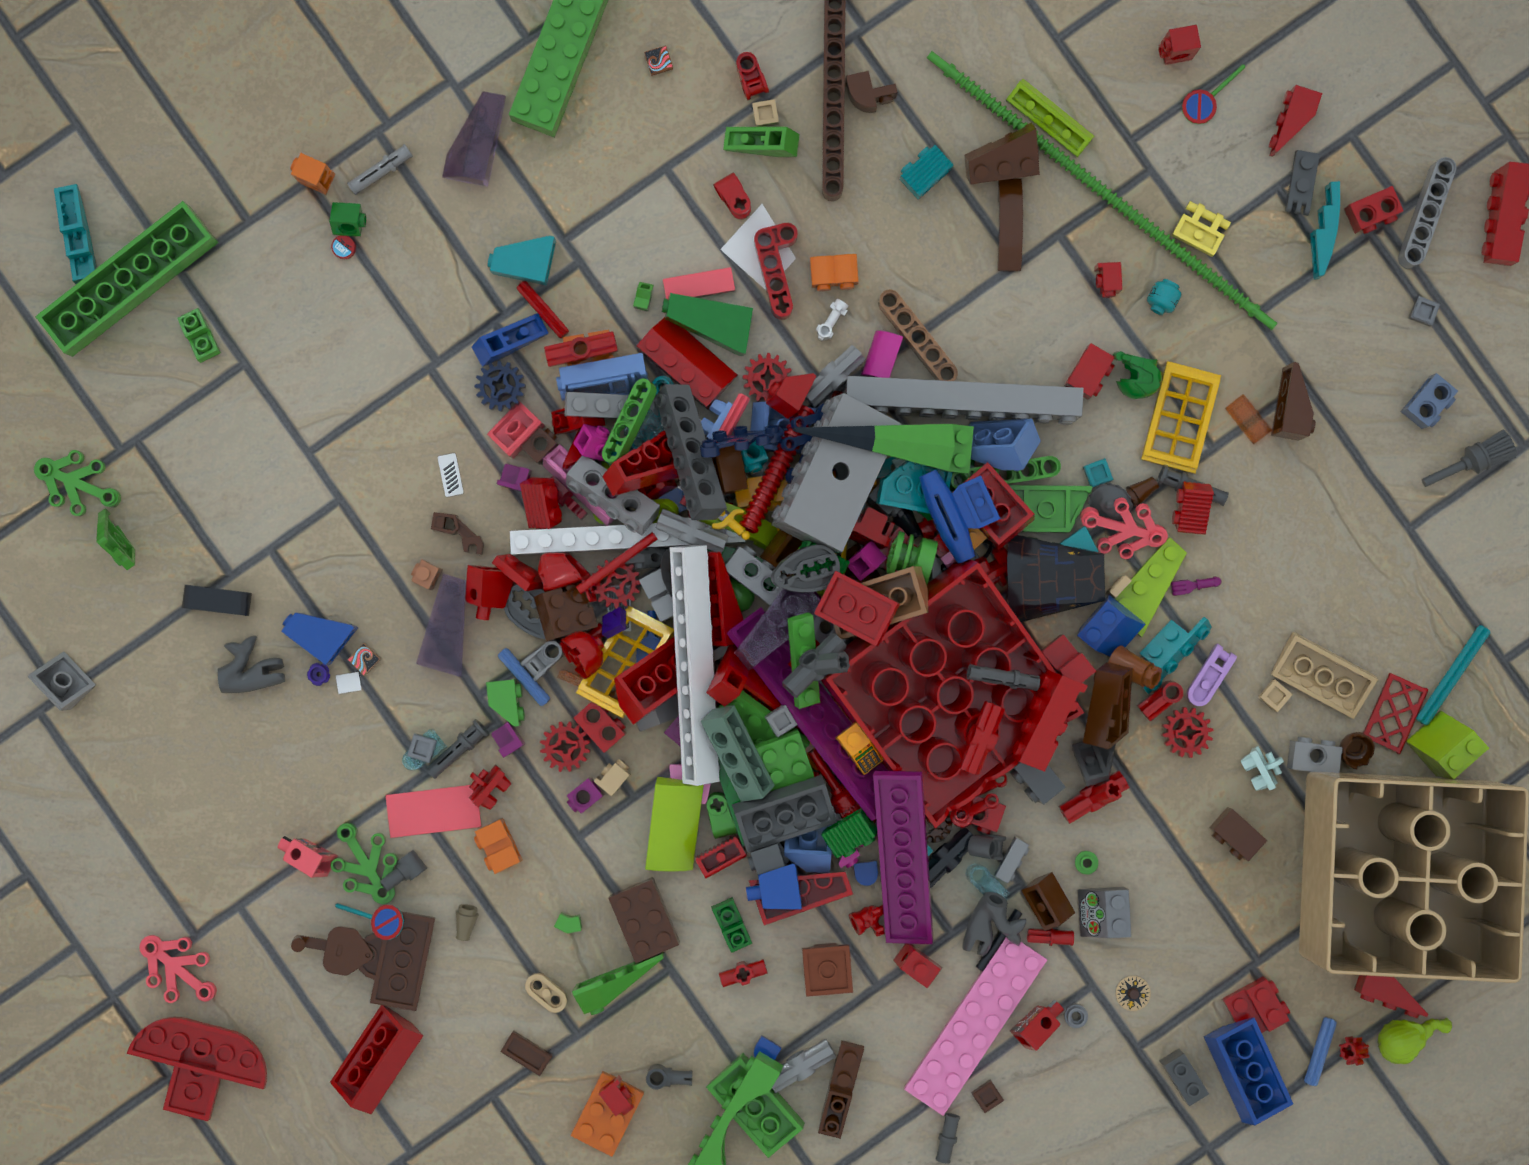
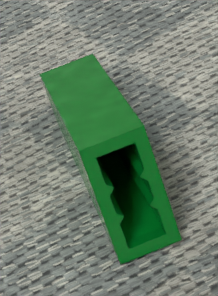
(715, 321)

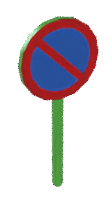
(1201, 105)

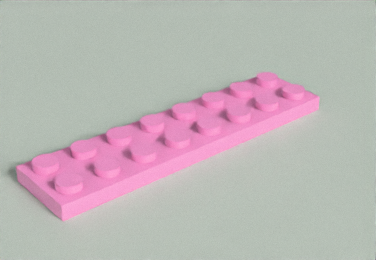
(974, 1025)

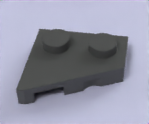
(1093, 762)

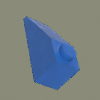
(509, 339)

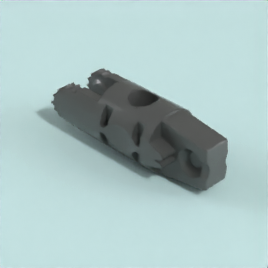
(648, 558)

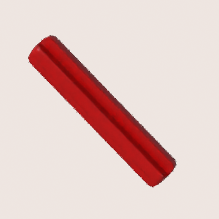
(542, 309)

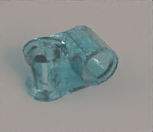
(647, 430)

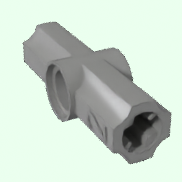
(834, 375)
(691, 531)
(803, 1064)

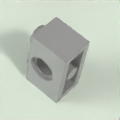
(1328, 760)

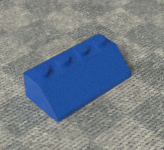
(1248, 1071)

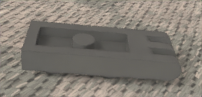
(1302, 181)

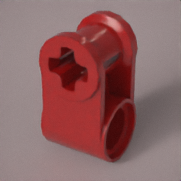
(752, 80)
(732, 193)

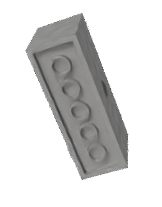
(816, 502)

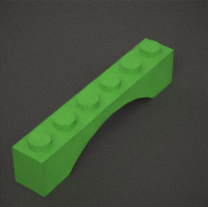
(757, 1081)

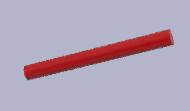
(616, 563)

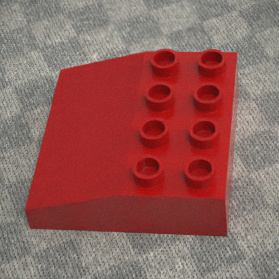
(916, 692)

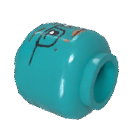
(1164, 297)

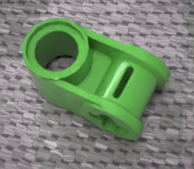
(720, 819)

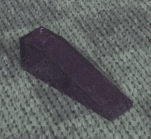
(474, 148)

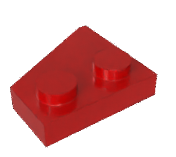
(519, 572)

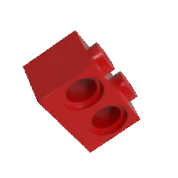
(1372, 207)
(595, 729)

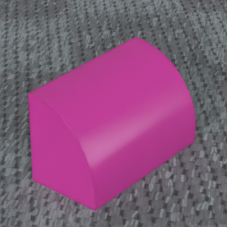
(882, 354)

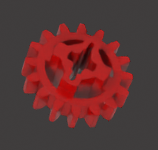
(756, 377)
(622, 597)
(1188, 742)
(567, 757)

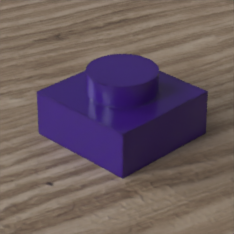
(614, 622)

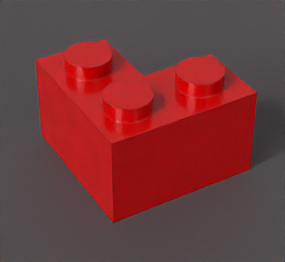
(1067, 660)

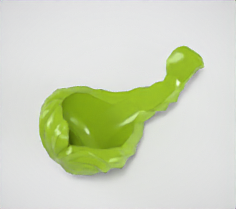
(1404, 1039)

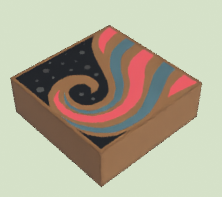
(364, 659)

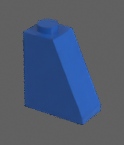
(318, 635)

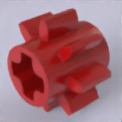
(1354, 1050)

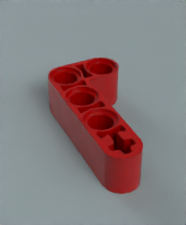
(777, 272)

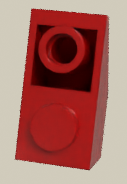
(568, 424)

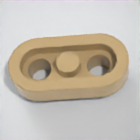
(546, 992)

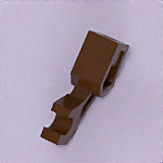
(469, 537)

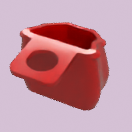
(562, 570)

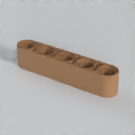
(916, 326)

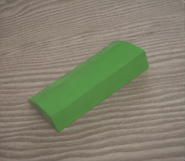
(764, 1119)

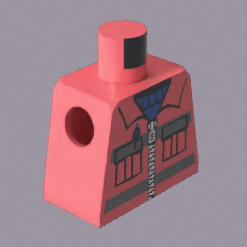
(307, 856)

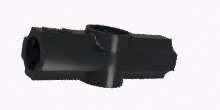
(948, 855)

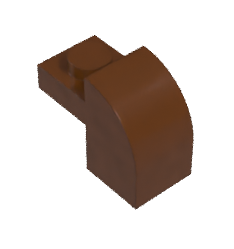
(864, 96)

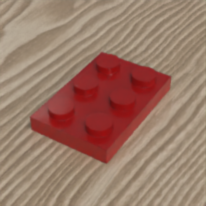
(856, 608)

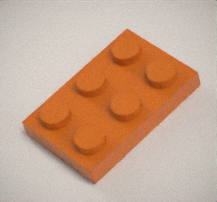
(598, 1124)

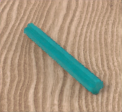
(1453, 675)

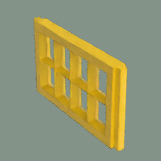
(1192, 375)
(647, 623)

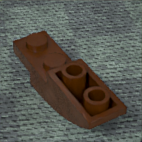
(840, 1089)

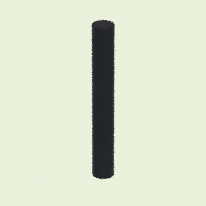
(983, 962)

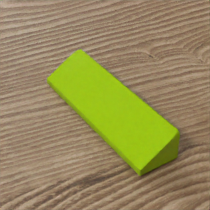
(1050, 117)

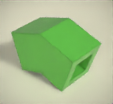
(643, 296)
(568, 923)

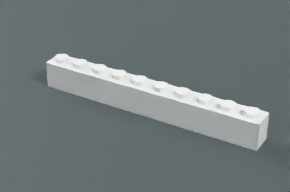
(593, 539)
(693, 661)

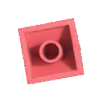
(515, 429)

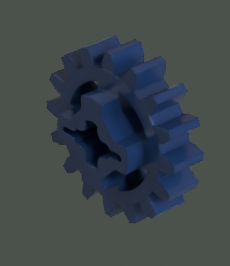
(504, 375)

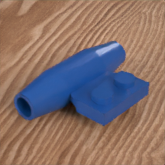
(957, 511)

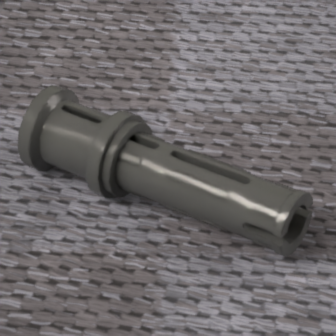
(1219, 496)
(465, 742)

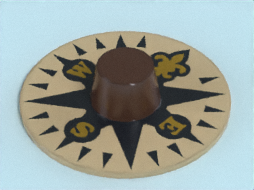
(1133, 993)

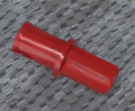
(1050, 936)

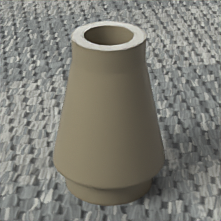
(465, 920)

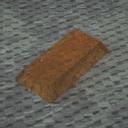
(1248, 419)

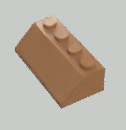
(904, 587)

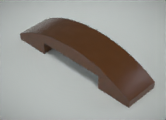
(1010, 224)

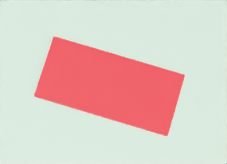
(432, 811)

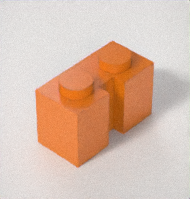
(312, 173)
(498, 845)

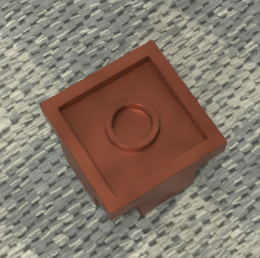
(827, 969)

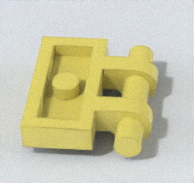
(1198, 234)

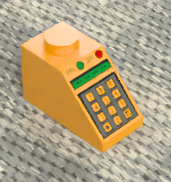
(859, 748)

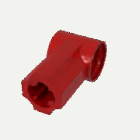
(1158, 701)

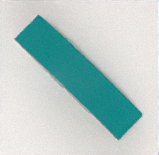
(75, 231)
(1324, 238)

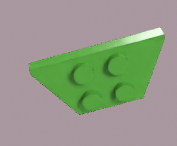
(1053, 506)
(114, 541)

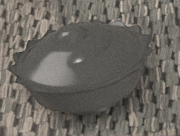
(1103, 500)

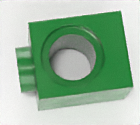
(347, 219)

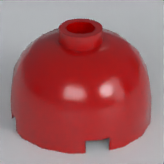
(584, 652)

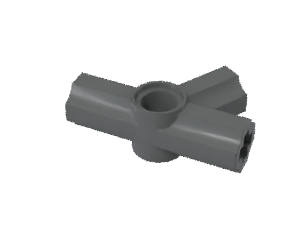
(817, 663)

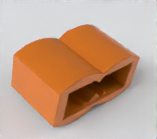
(834, 271)

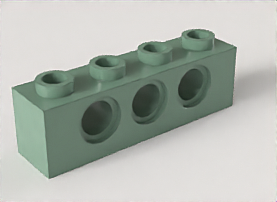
(737, 753)

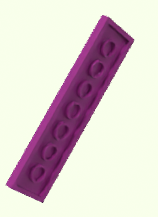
(903, 856)

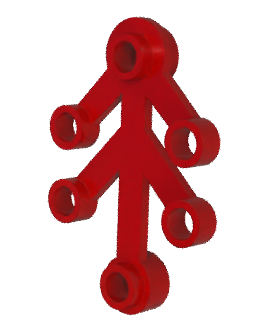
(973, 810)

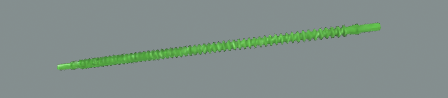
(1252, 309)

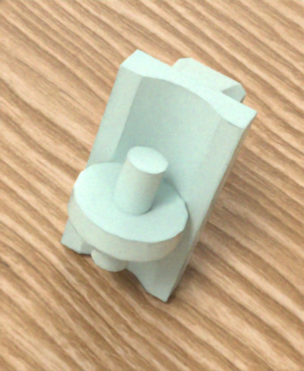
(1266, 778)

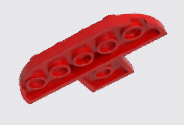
(200, 1059)

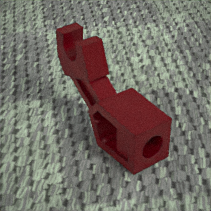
(564, 497)

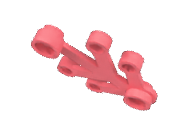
(1126, 529)
(175, 967)

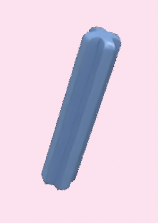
(523, 677)
(1320, 1051)

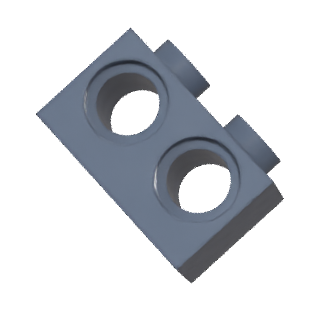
(1426, 398)

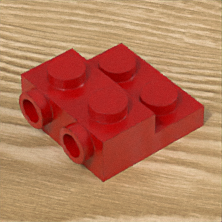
(1260, 1002)

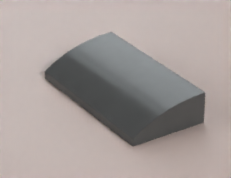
(784, 813)

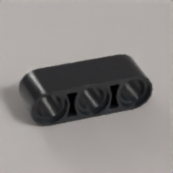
(216, 600)

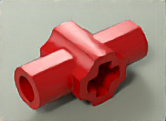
(755, 969)

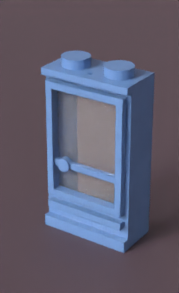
(603, 376)

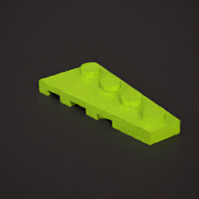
(1151, 582)

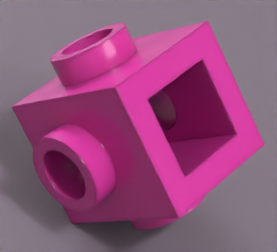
(592, 441)

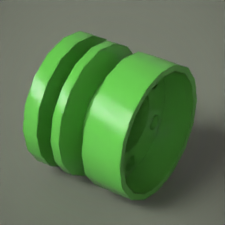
(906, 555)

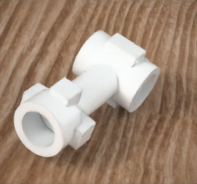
(824, 330)

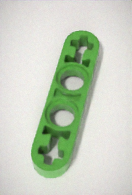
(625, 420)

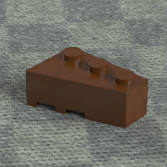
(1006, 158)
(1109, 706)

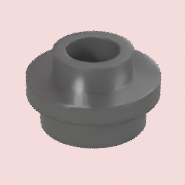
(1081, 1021)

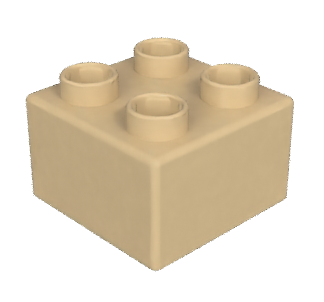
(1414, 877)

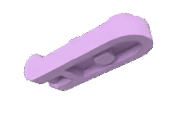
(1210, 676)

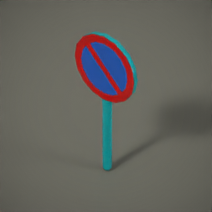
(385, 922)

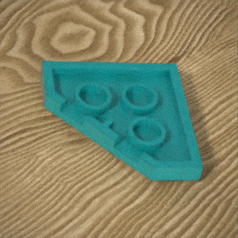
(903, 487)

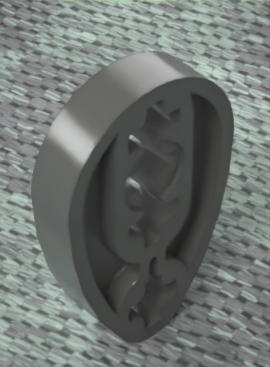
(806, 556)
(521, 617)

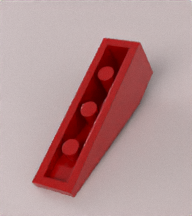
(724, 605)

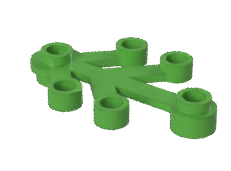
(72, 481)
(367, 866)

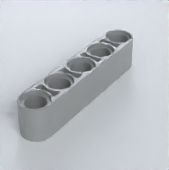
(1434, 205)

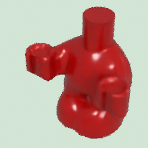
(867, 918)

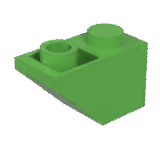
(504, 699)

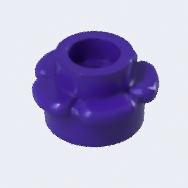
(312, 674)

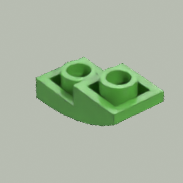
(199, 335)

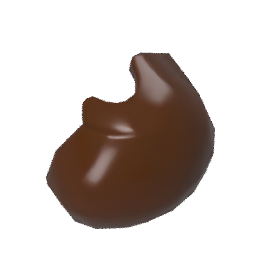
(1357, 749)

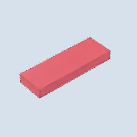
(701, 283)

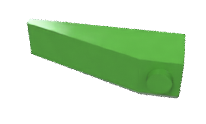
(604, 988)

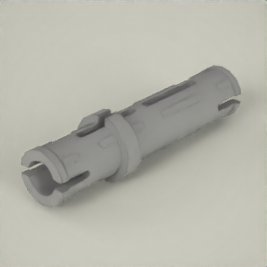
(380, 169)

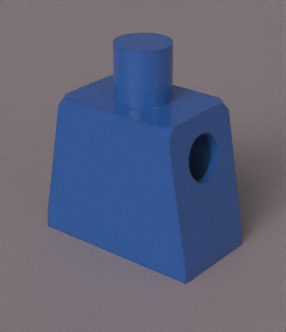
(777, 889)

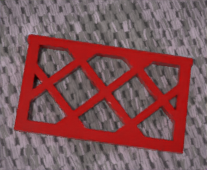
(1414, 708)

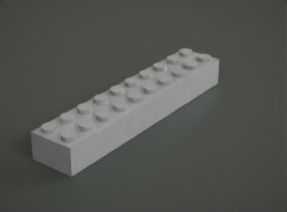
(967, 399)

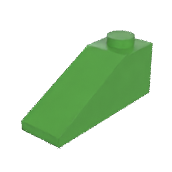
(762, 141)

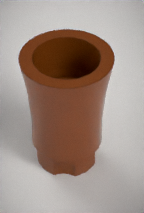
(1143, 672)

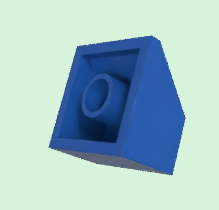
(1110, 627)

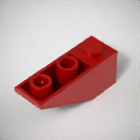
(1299, 110)
(729, 678)
(1390, 993)

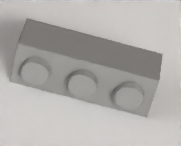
(1011, 860)

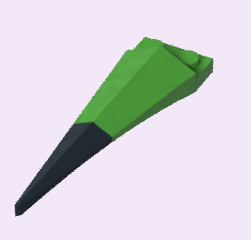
(931, 445)

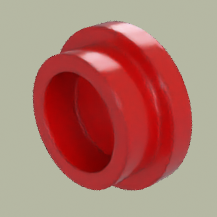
(927, 528)

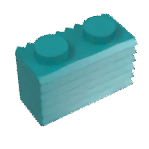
(925, 171)

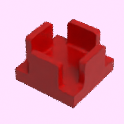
(872, 527)

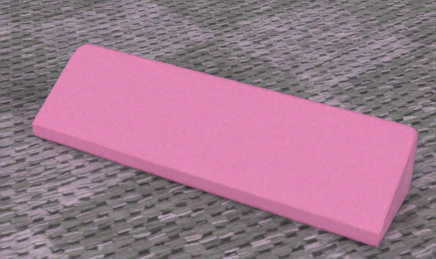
(553, 463)

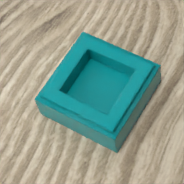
(1098, 473)

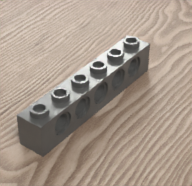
(685, 437)

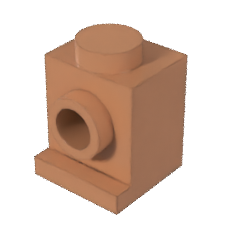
(426, 574)

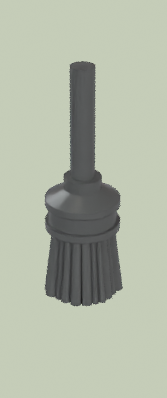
(1479, 457)

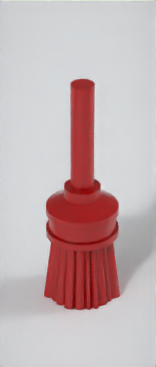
(841, 798)

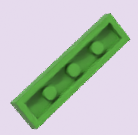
(801, 640)

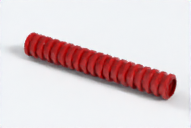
(772, 479)

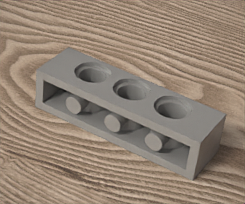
(637, 521)

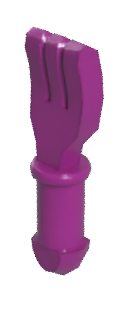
(1186, 586)

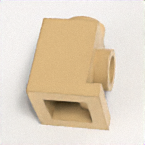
(613, 777)

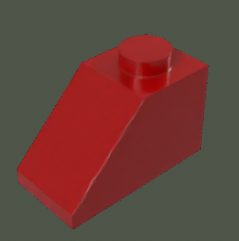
(789, 394)

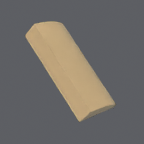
(1324, 675)

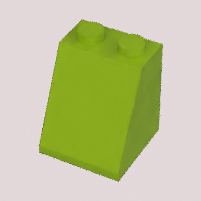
(1447, 746)

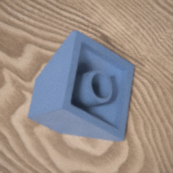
(809, 851)

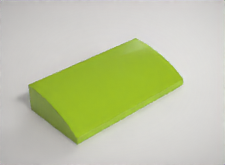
(673, 825)

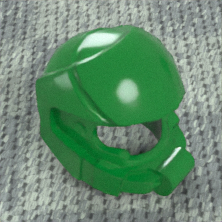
(1144, 377)

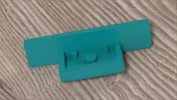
(1172, 646)

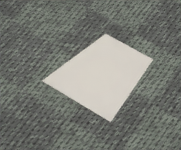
(742, 249)

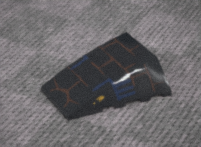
(1052, 577)

